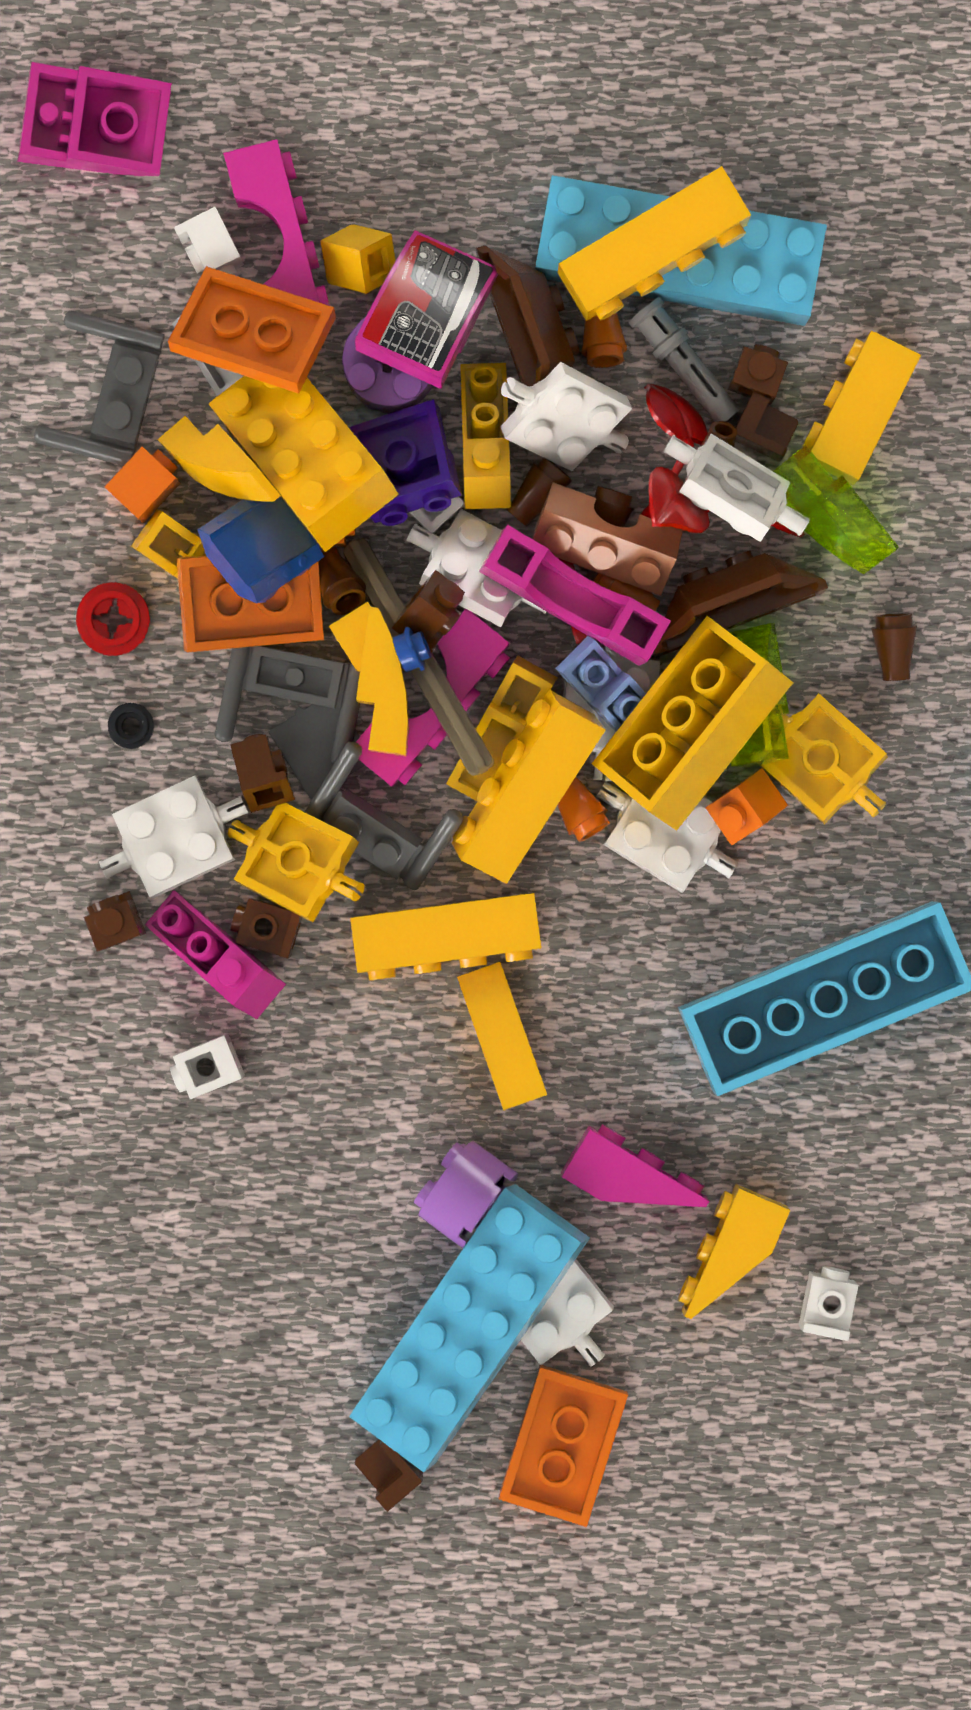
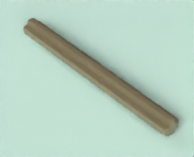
(431, 680)

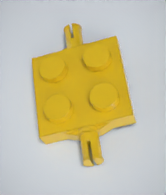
(827, 761)
(296, 860)

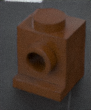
(758, 371)
(432, 609)
(261, 773)
(114, 921)
(284, 931)

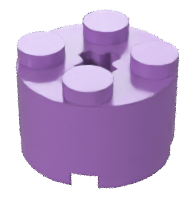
(376, 388)
(463, 1191)

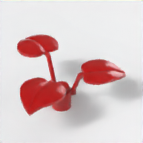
(666, 504)

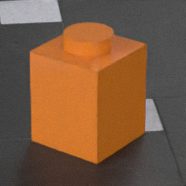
(144, 482)
(747, 806)

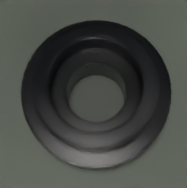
(116, 721)

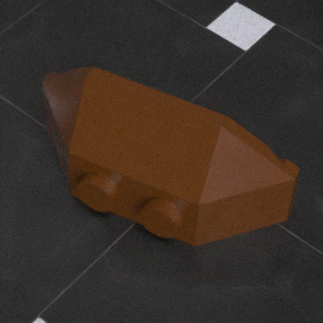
(529, 317)
(735, 595)

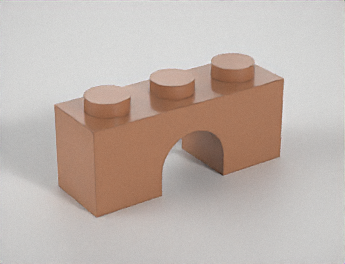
(629, 554)

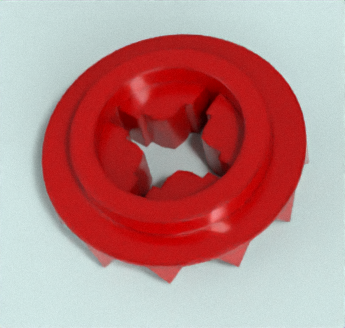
(99, 602)

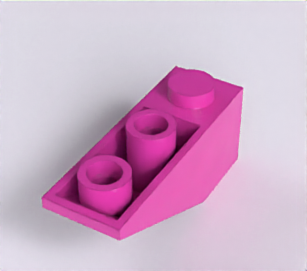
(215, 955)
(619, 1175)

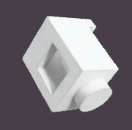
(210, 243)
(226, 1062)
(814, 1317)

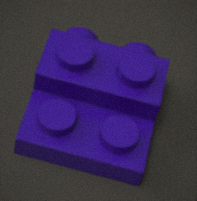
(414, 457)

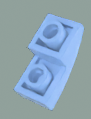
(601, 682)

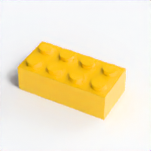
(306, 455)
(692, 723)

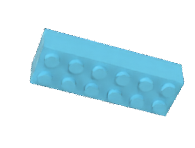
(760, 275)
(826, 997)
(469, 1327)

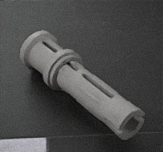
(671, 344)

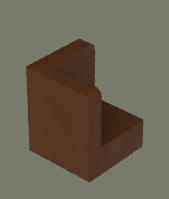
(765, 428)
(388, 1473)

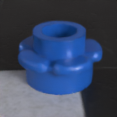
(411, 649)

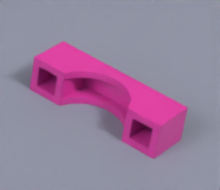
(261, 184)
(583, 604)
(469, 654)

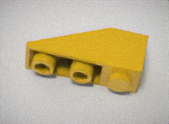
(484, 445)
(742, 1240)

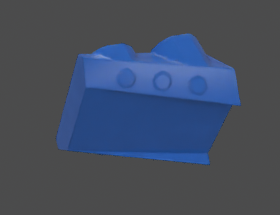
(259, 547)

